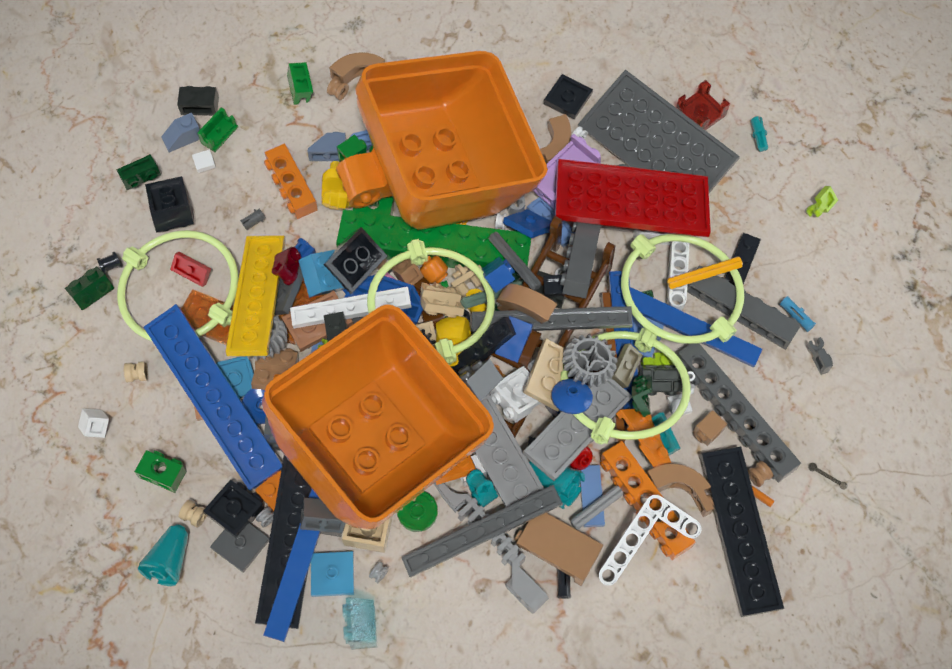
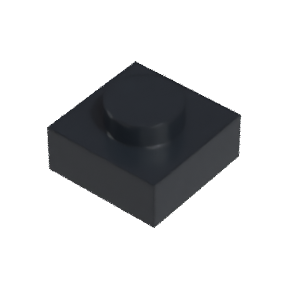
(552, 286)

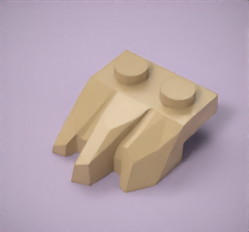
(440, 299)

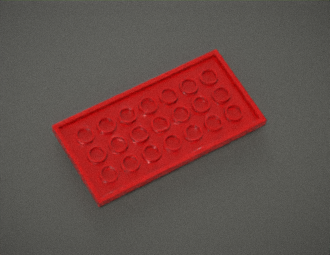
(632, 198)

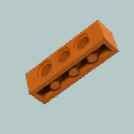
(281, 157)

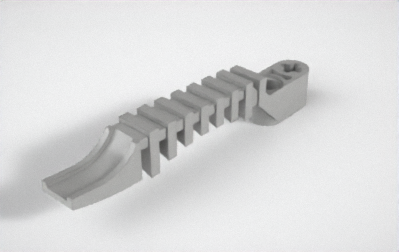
(520, 584)

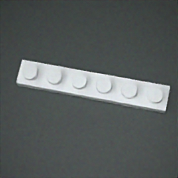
(351, 306)

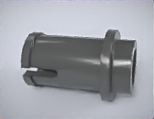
(253, 219)

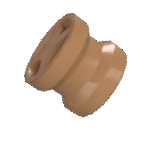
(337, 89)
(760, 473)

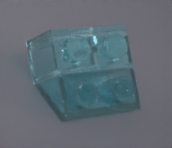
(361, 623)

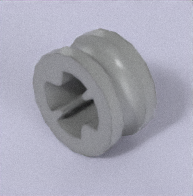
(265, 517)
(379, 572)

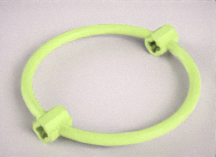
(418, 255)
(136, 258)
(720, 328)
(605, 427)

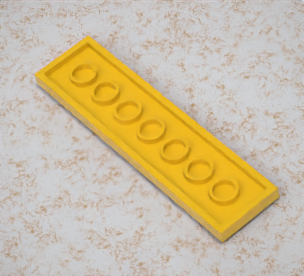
(255, 298)

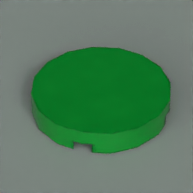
(419, 517)

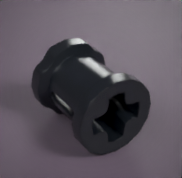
(109, 262)

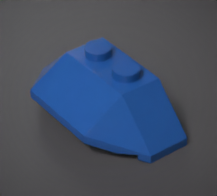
(387, 284)

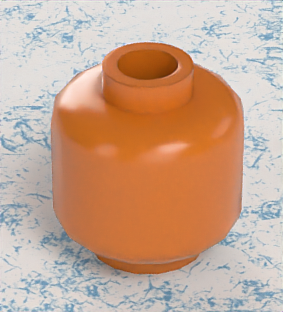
(434, 269)

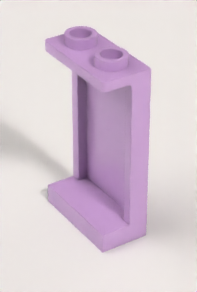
(575, 150)

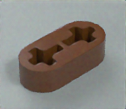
(529, 348)

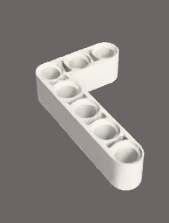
(675, 260)
(641, 533)

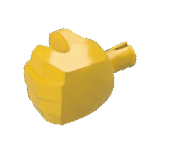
(333, 194)
(453, 329)

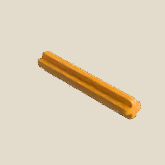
(705, 272)

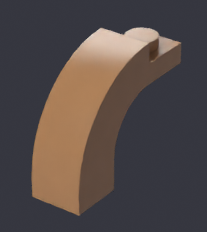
(353, 65)
(560, 132)
(526, 301)
(684, 478)

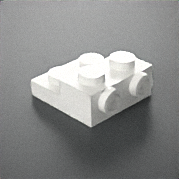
(511, 396)

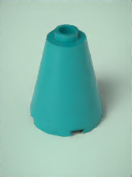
(566, 484)
(166, 557)

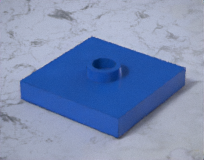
(528, 223)

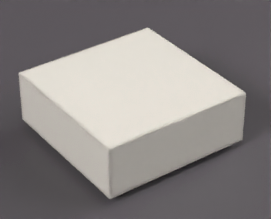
(203, 161)
(674, 401)

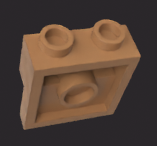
(270, 366)

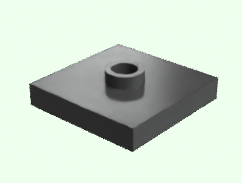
(242, 549)

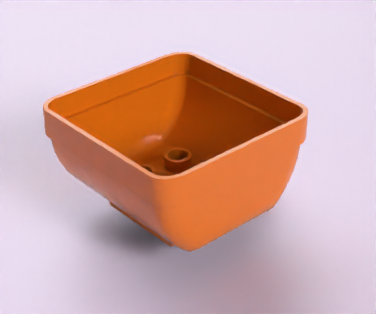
(442, 140)
(374, 418)

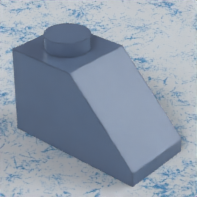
(181, 133)
(326, 147)

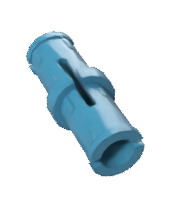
(788, 304)

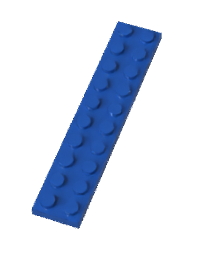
(214, 397)

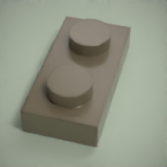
(626, 365)

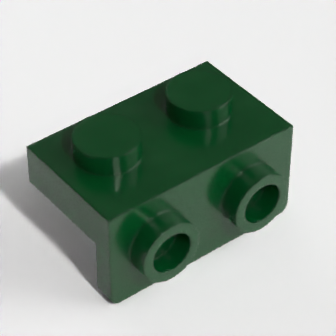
(138, 172)
(89, 288)
(640, 388)

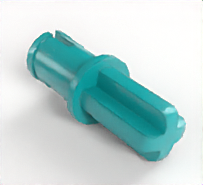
(759, 133)

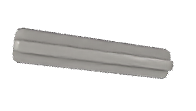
(596, 507)

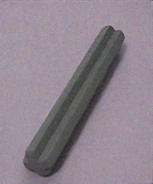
(515, 261)

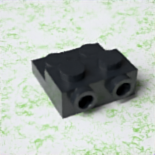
(234, 508)

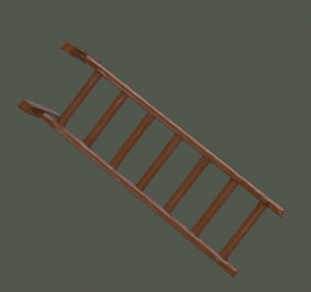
(554, 243)

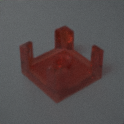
(703, 107)

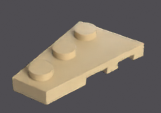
(545, 373)

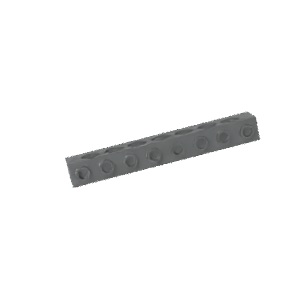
(747, 413)

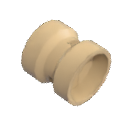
(136, 371)
(192, 513)

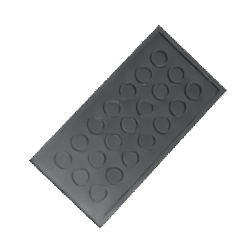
(654, 134)

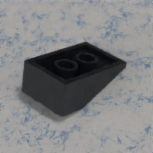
(169, 204)
(355, 259)

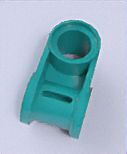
(481, 488)

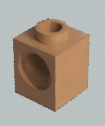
(407, 272)
(709, 428)

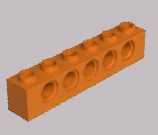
(621, 455)

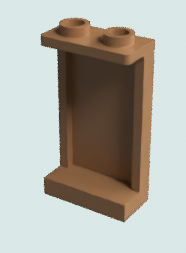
(559, 546)

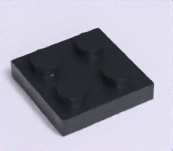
(568, 96)

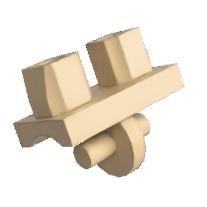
(464, 278)

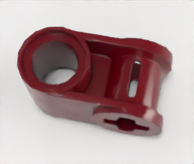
(287, 265)

